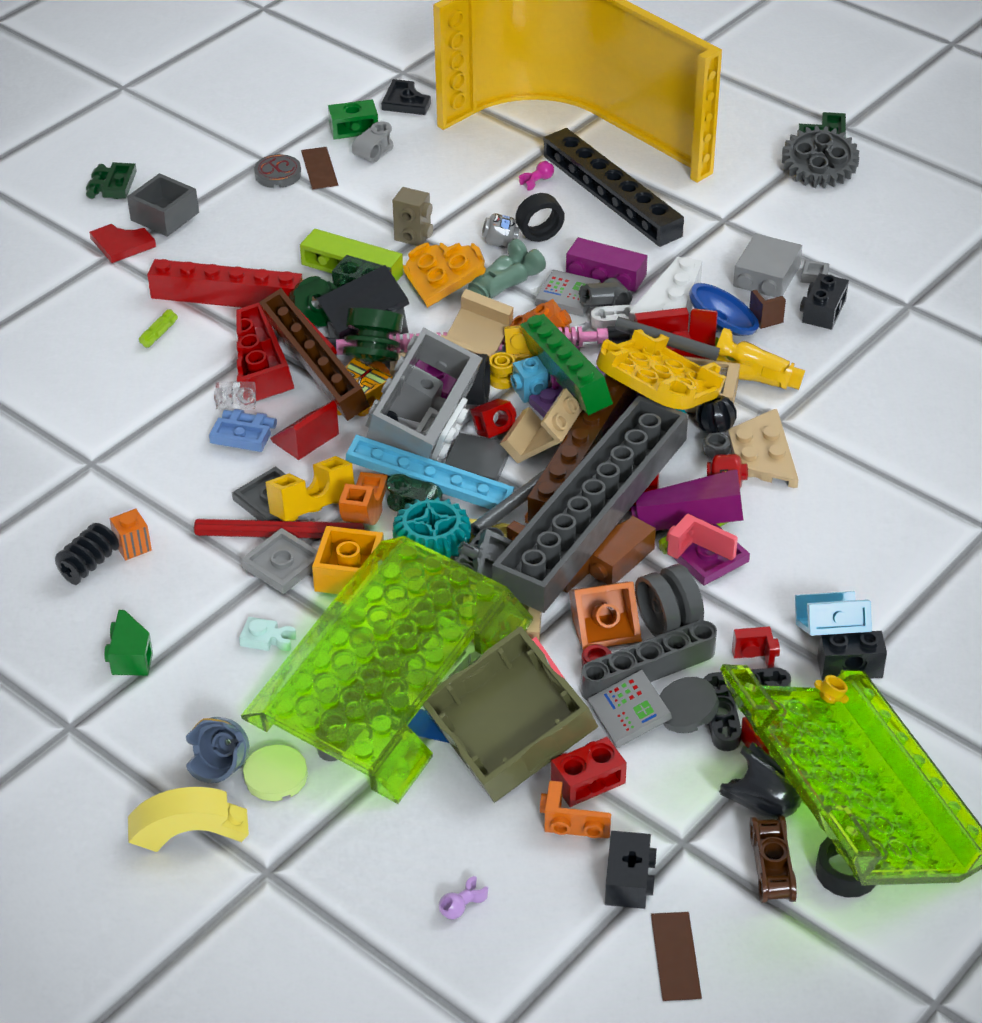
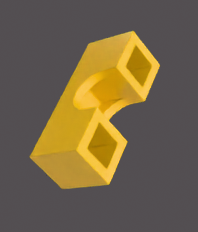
(290, 497)

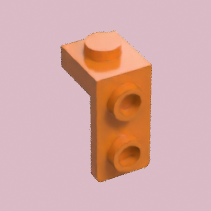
(553, 312)
(572, 821)

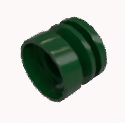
(373, 334)

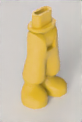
(759, 364)

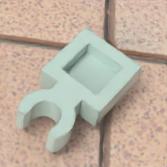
(263, 633)

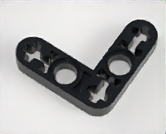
(731, 720)

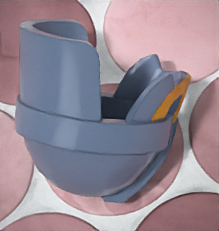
(213, 753)

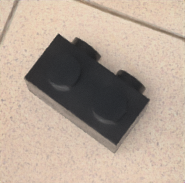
(824, 301)

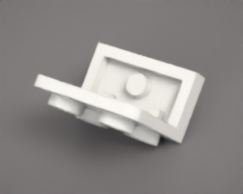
(449, 432)

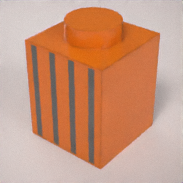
(131, 533)

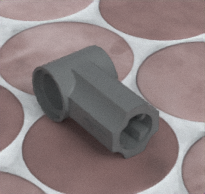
(609, 293)

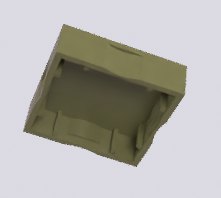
(509, 714)

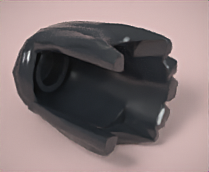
(763, 786)

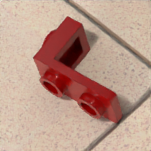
(703, 327)

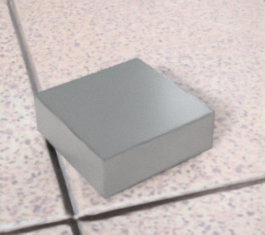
(812, 269)

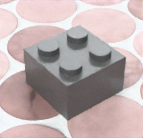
(163, 204)

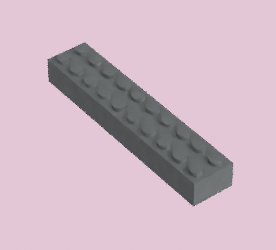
(590, 503)

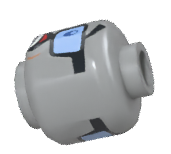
(499, 230)

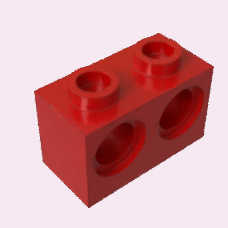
(589, 771)

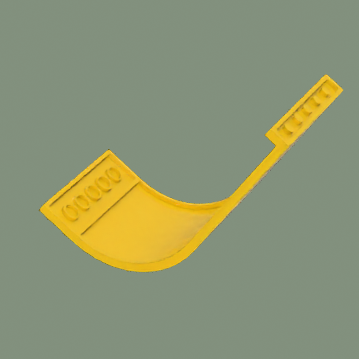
(583, 54)

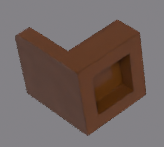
(769, 311)

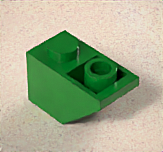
(129, 647)

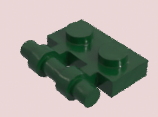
(117, 182)

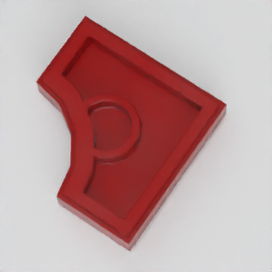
(121, 243)

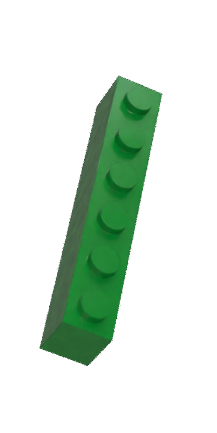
(566, 364)

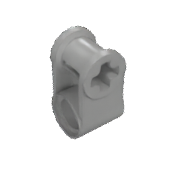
(373, 142)

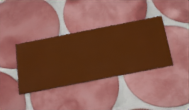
(319, 167)
(676, 956)

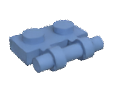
(242, 430)

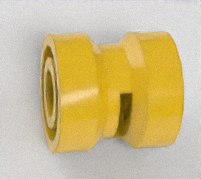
(501, 369)

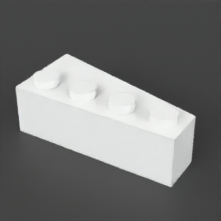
(671, 288)

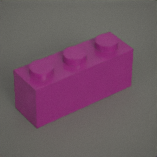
(605, 262)

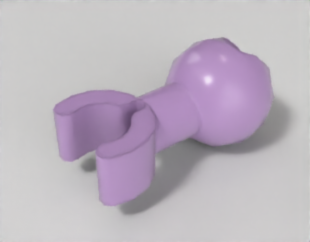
(453, 904)

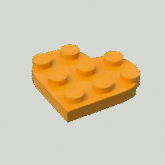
(441, 270)

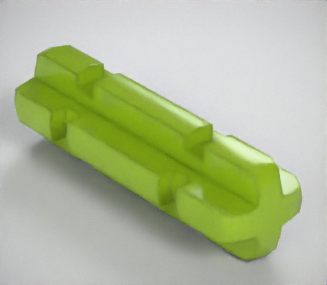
(158, 328)

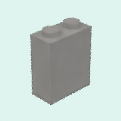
(767, 265)

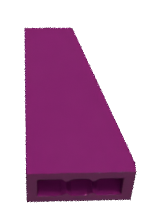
(708, 498)

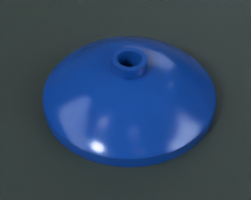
(731, 311)

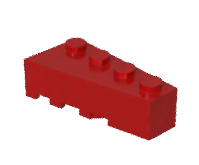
(260, 354)

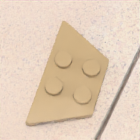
(764, 448)

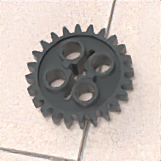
(820, 156)

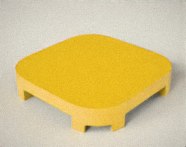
(659, 372)

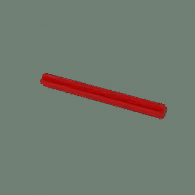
(266, 528)

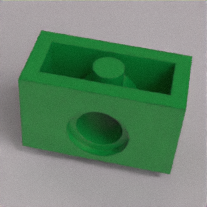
(351, 118)

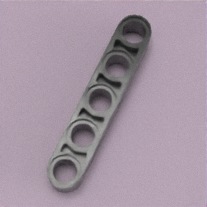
(654, 656)

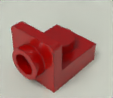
(756, 643)

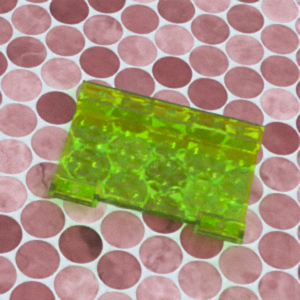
(382, 656)
(864, 780)

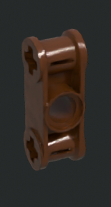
(776, 876)

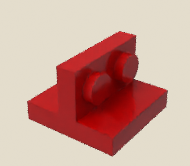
(668, 320)

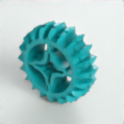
(434, 525)

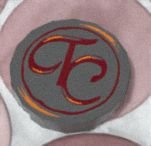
(277, 170)

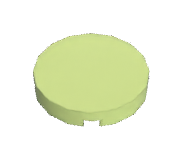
(275, 772)

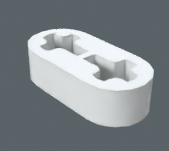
(607, 315)

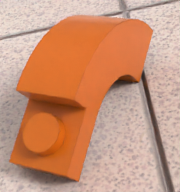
(364, 500)

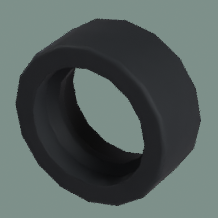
(530, 207)
(481, 388)
(833, 880)

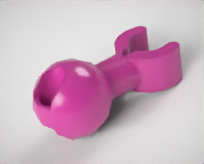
(543, 171)

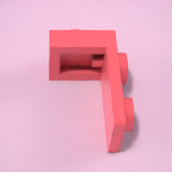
(697, 531)

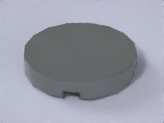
(691, 704)

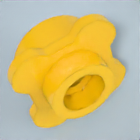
(832, 689)

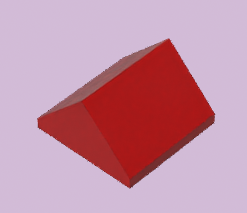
(309, 431)

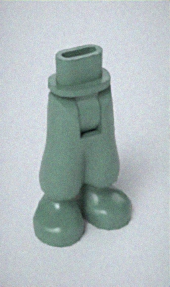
(509, 270)

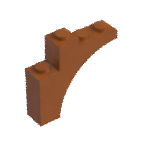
(616, 555)

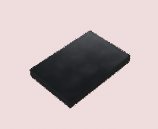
(373, 291)

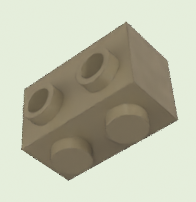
(412, 216)

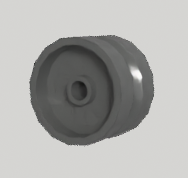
(668, 599)

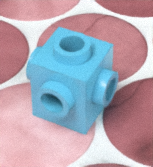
(529, 377)

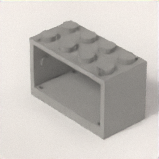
(441, 355)

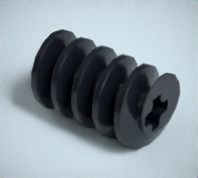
(86, 552)

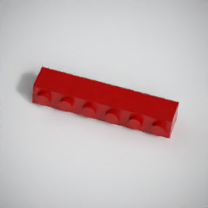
(216, 283)

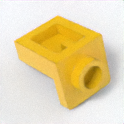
(515, 343)

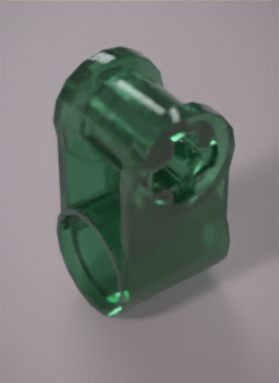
(412, 490)

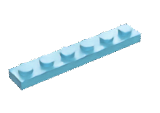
(449, 479)

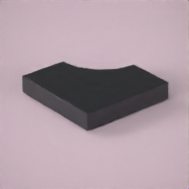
(405, 98)

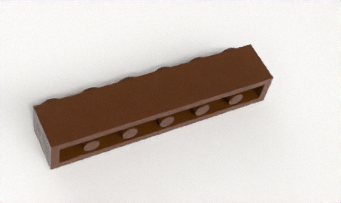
(314, 354)

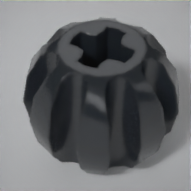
(716, 415)

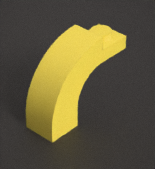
(183, 811)

